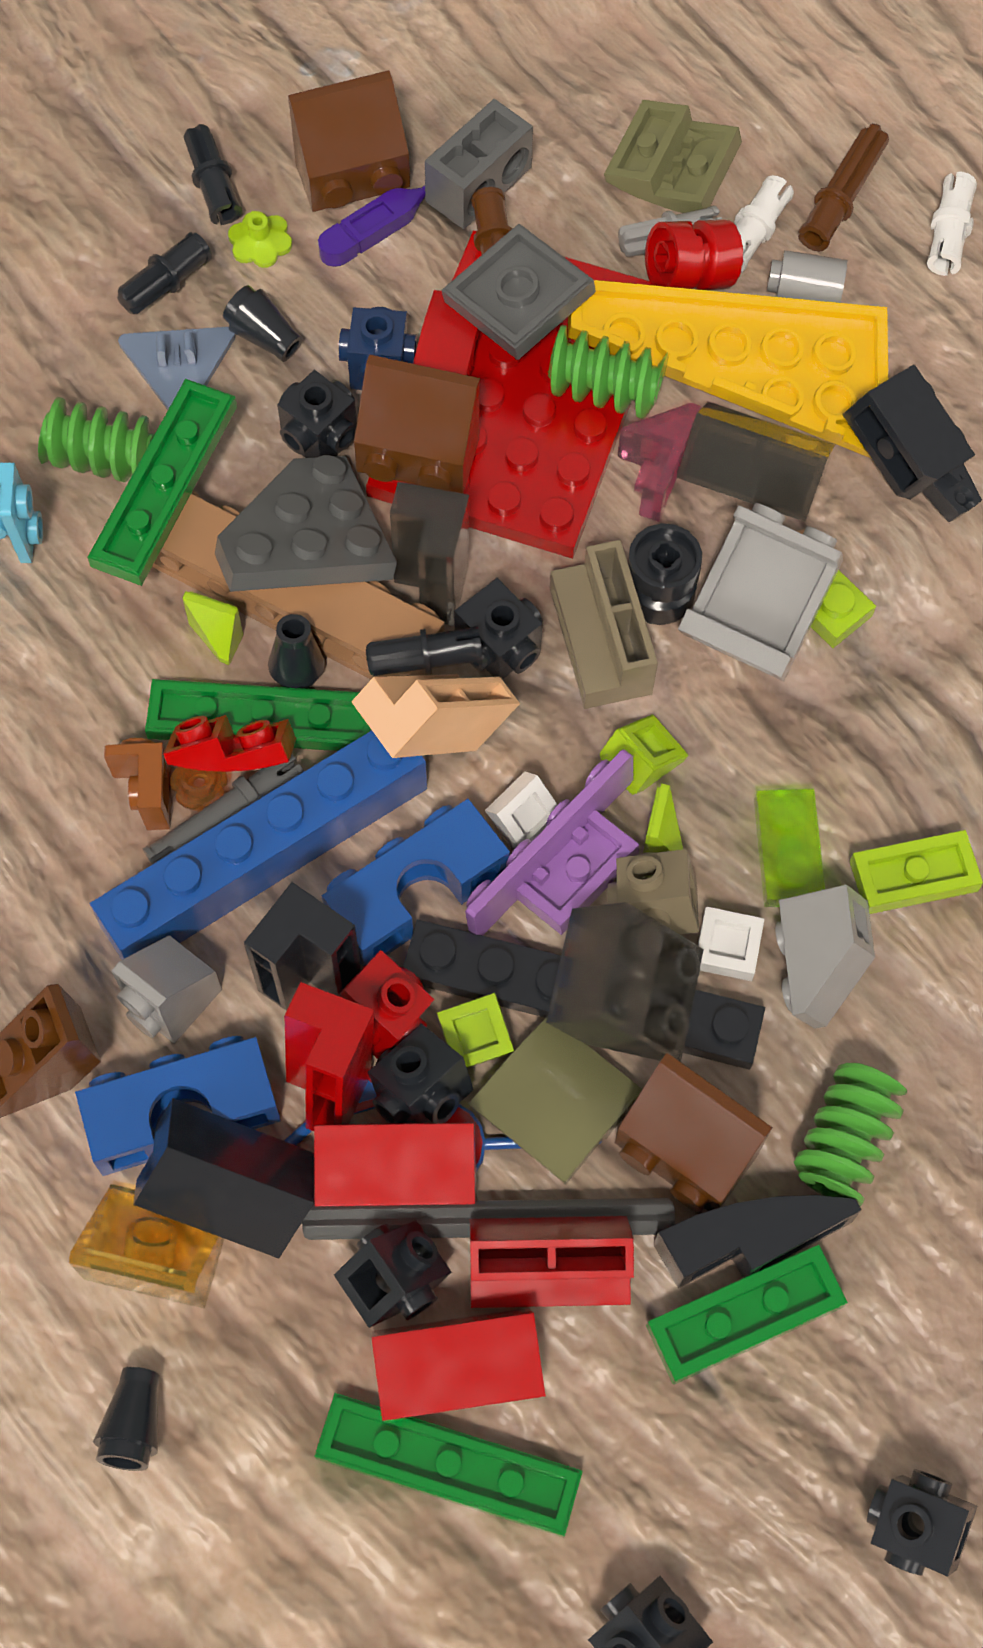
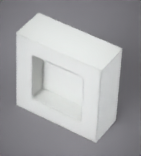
(522, 809)
(730, 943)

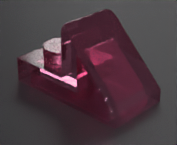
(658, 448)

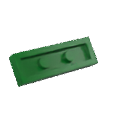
(746, 1314)

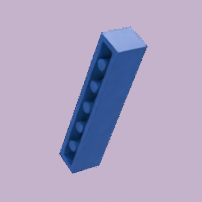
(259, 846)

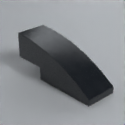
(750, 1234)

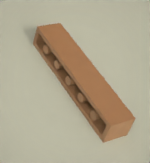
(340, 615)

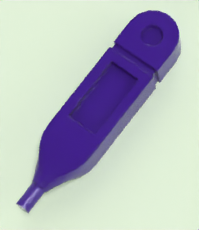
(369, 225)

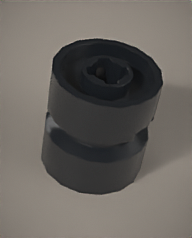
(665, 571)

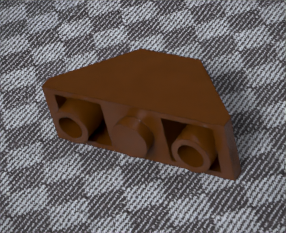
(44, 1051)

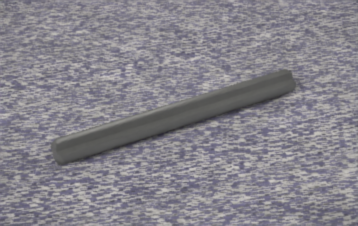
(644, 1215)

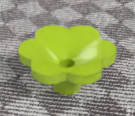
(260, 239)

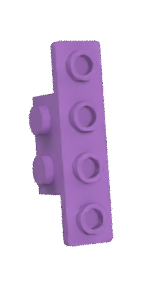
(566, 861)

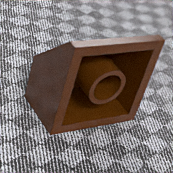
(349, 141)
(417, 424)
(690, 1136)

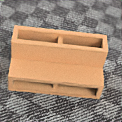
(434, 712)

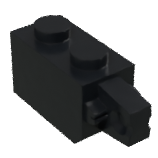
(915, 443)

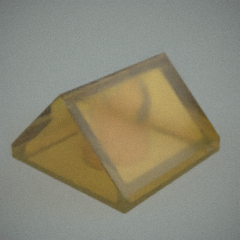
(145, 1251)

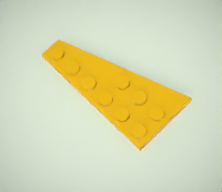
(760, 352)

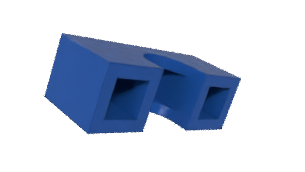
(451, 849)
(124, 1110)

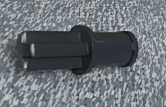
(212, 175)
(164, 273)
(424, 652)

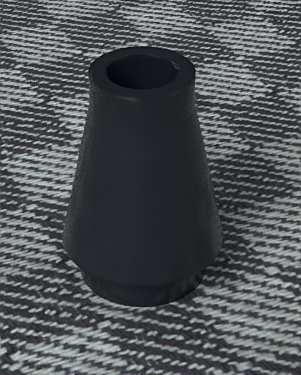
(259, 321)
(295, 654)
(131, 1422)

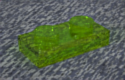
(788, 844)

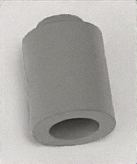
(807, 277)

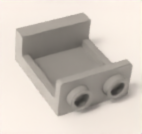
(763, 591)

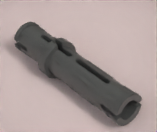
(242, 795)

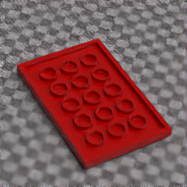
(535, 451)

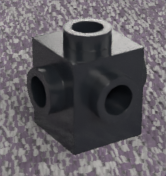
(317, 416)
(507, 629)
(419, 1080)
(393, 1273)
(944, 1517)
(649, 1620)

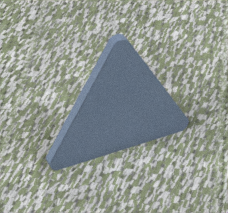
(176, 355)

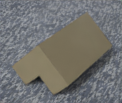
(604, 627)

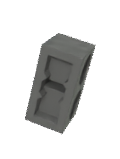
(485, 152)

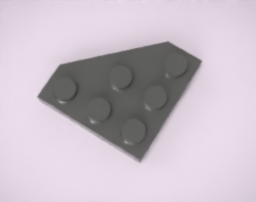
(305, 532)

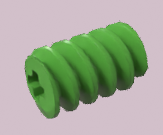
(605, 373)
(92, 442)
(846, 1131)

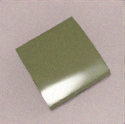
(672, 157)
(556, 1099)

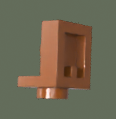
(148, 778)

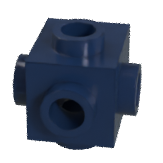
(376, 333)

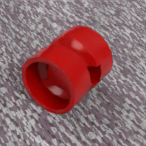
(694, 255)

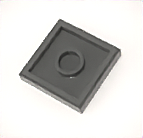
(518, 291)

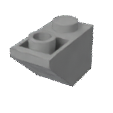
(825, 950)
(165, 988)

